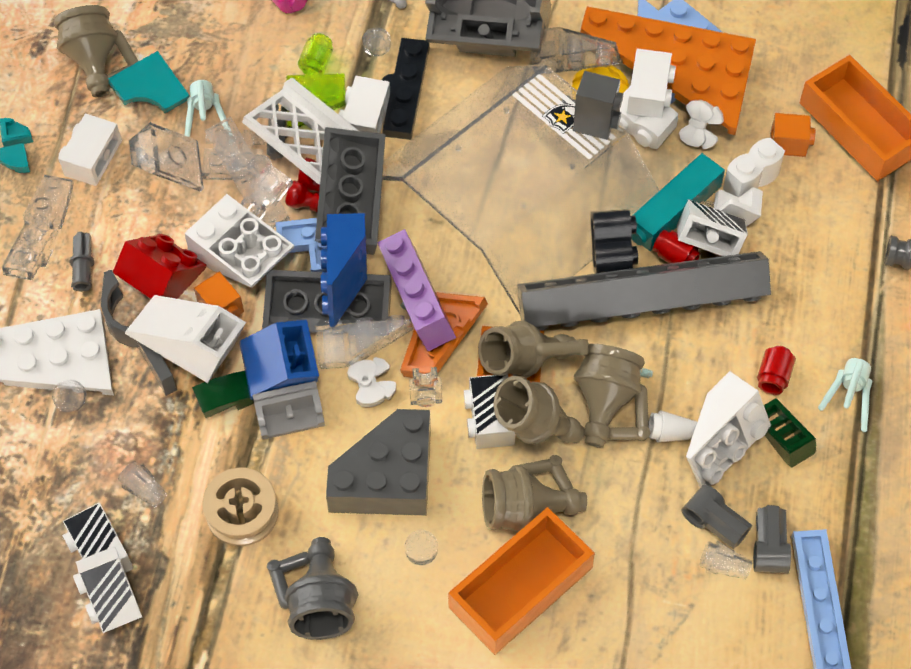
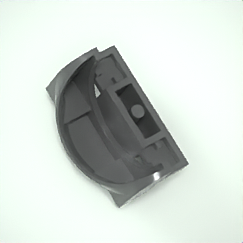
(488, 25)

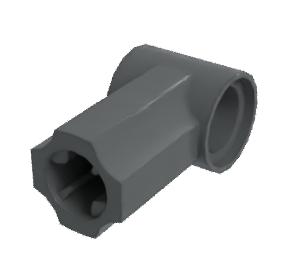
(709, 510)
(771, 548)

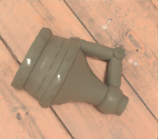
(87, 39)
(523, 349)
(608, 381)
(534, 412)
(517, 497)

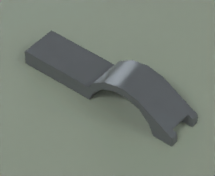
(110, 297)

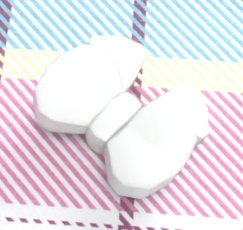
(701, 114)
(371, 392)

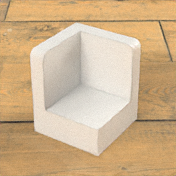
(746, 206)

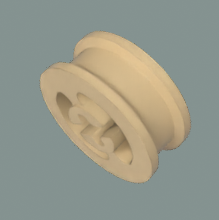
(222, 502)

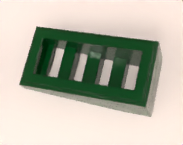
(797, 447)

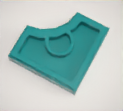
(149, 82)

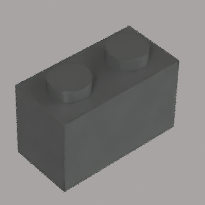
(597, 105)

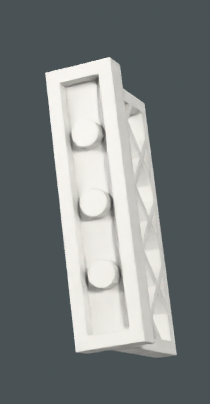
(304, 108)

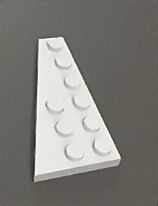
(55, 351)

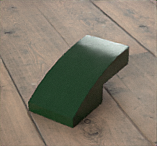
(223, 393)

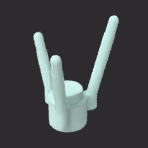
(202, 99)
(854, 378)

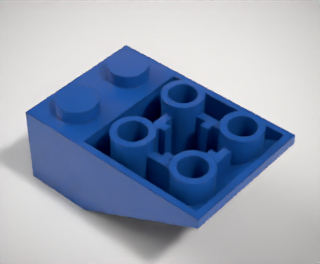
(344, 262)

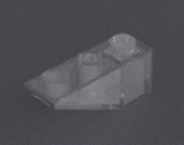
(573, 51)
(356, 341)

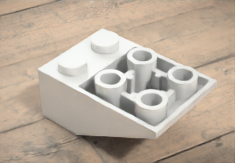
(236, 242)
(187, 333)
(726, 428)

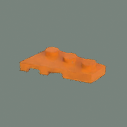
(461, 313)

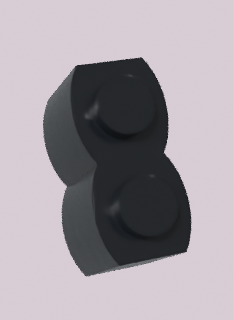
(612, 240)

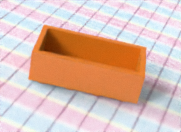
(860, 116)
(521, 580)

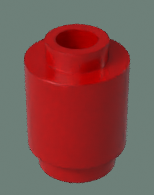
(673, 250)
(775, 370)

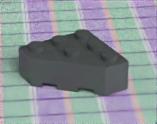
(384, 469)

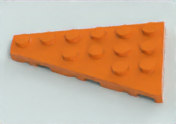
(707, 62)

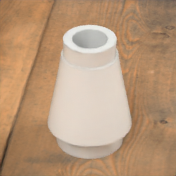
(670, 427)

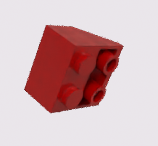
(158, 266)

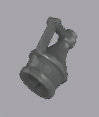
(320, 599)

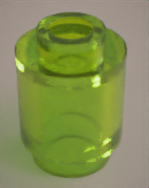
(315, 54)

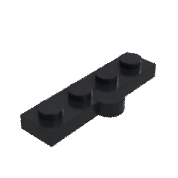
(405, 88)

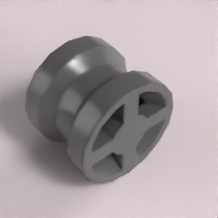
(898, 252)

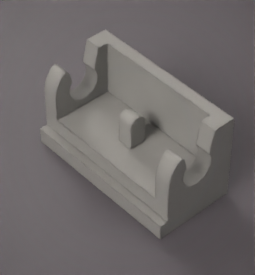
(288, 410)

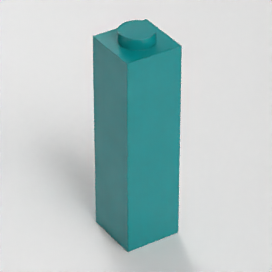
(665, 208)

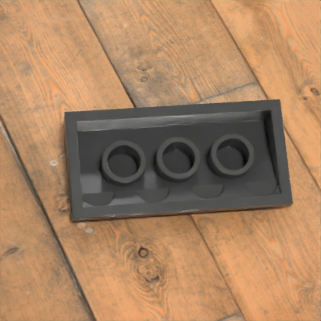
(351, 179)
(299, 297)

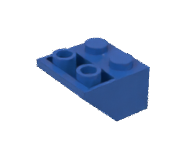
(279, 357)

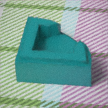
(14, 132)
(15, 158)

